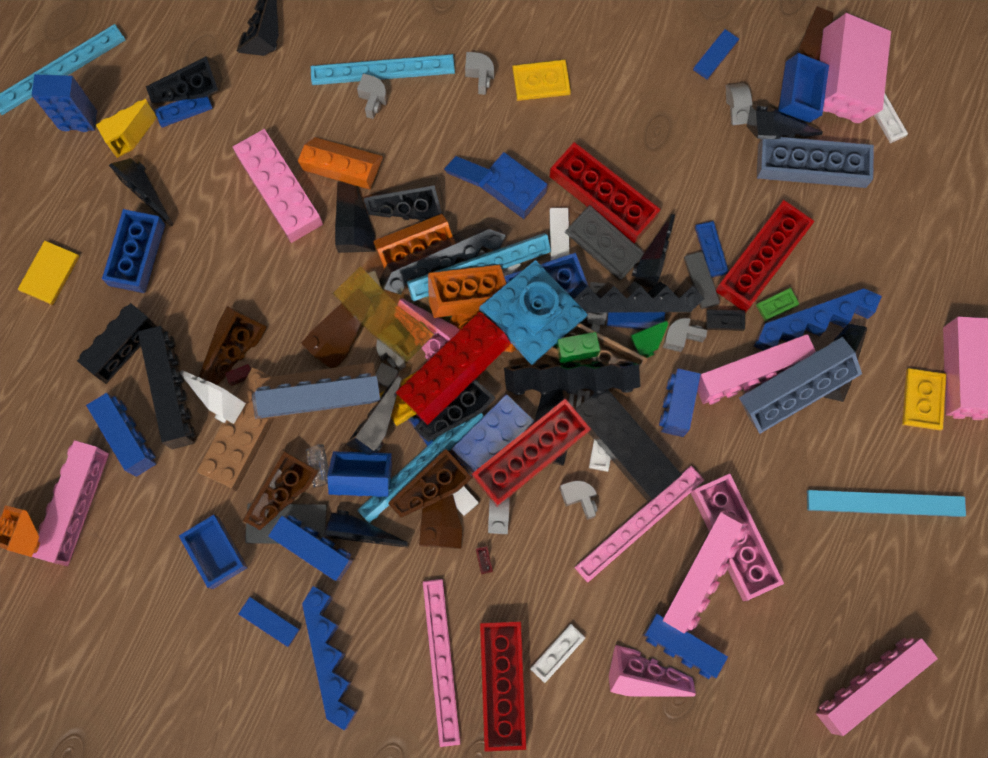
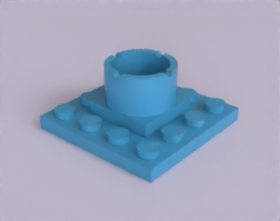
(533, 312)

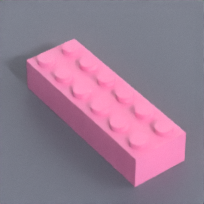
(277, 185)
(752, 370)
(70, 503)
(752, 564)
(705, 571)
(876, 685)

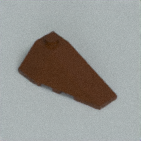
(812, 39)
(333, 337)
(230, 342)
(437, 481)
(281, 486)
(441, 525)

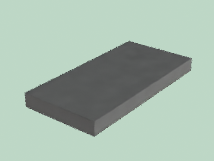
(604, 243)
(310, 515)

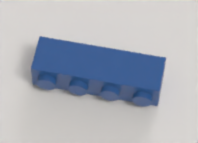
(686, 647)

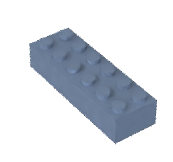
(815, 162)
(801, 385)
(315, 397)

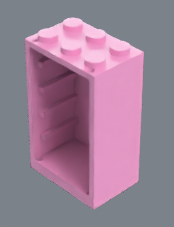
(857, 67)
(966, 367)

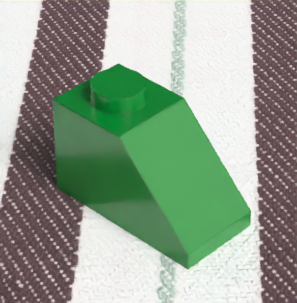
(649, 339)

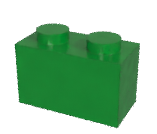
(578, 347)

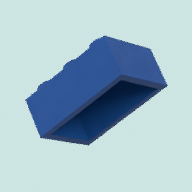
(803, 88)
(515, 186)
(679, 402)
(360, 474)
(213, 552)

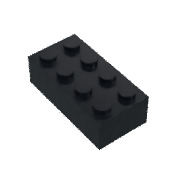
(115, 344)

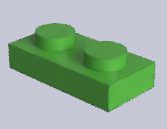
(777, 304)

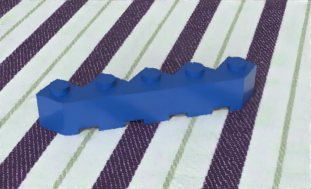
(818, 317)
(327, 659)

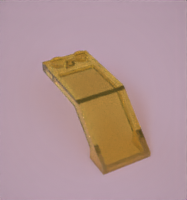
(382, 315)

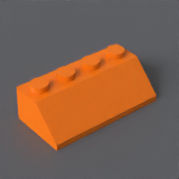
(340, 162)
(412, 239)
(463, 289)
(18, 532)

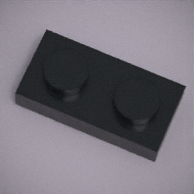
(725, 320)

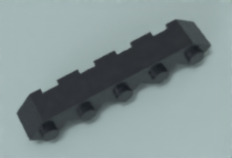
(440, 255)
(636, 299)
(572, 377)

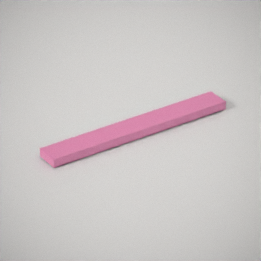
(639, 524)
(441, 663)

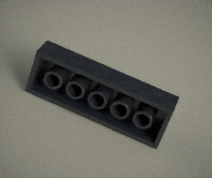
(166, 388)
(628, 445)

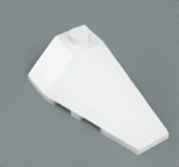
(215, 398)

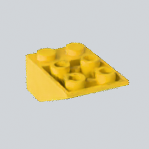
(127, 127)

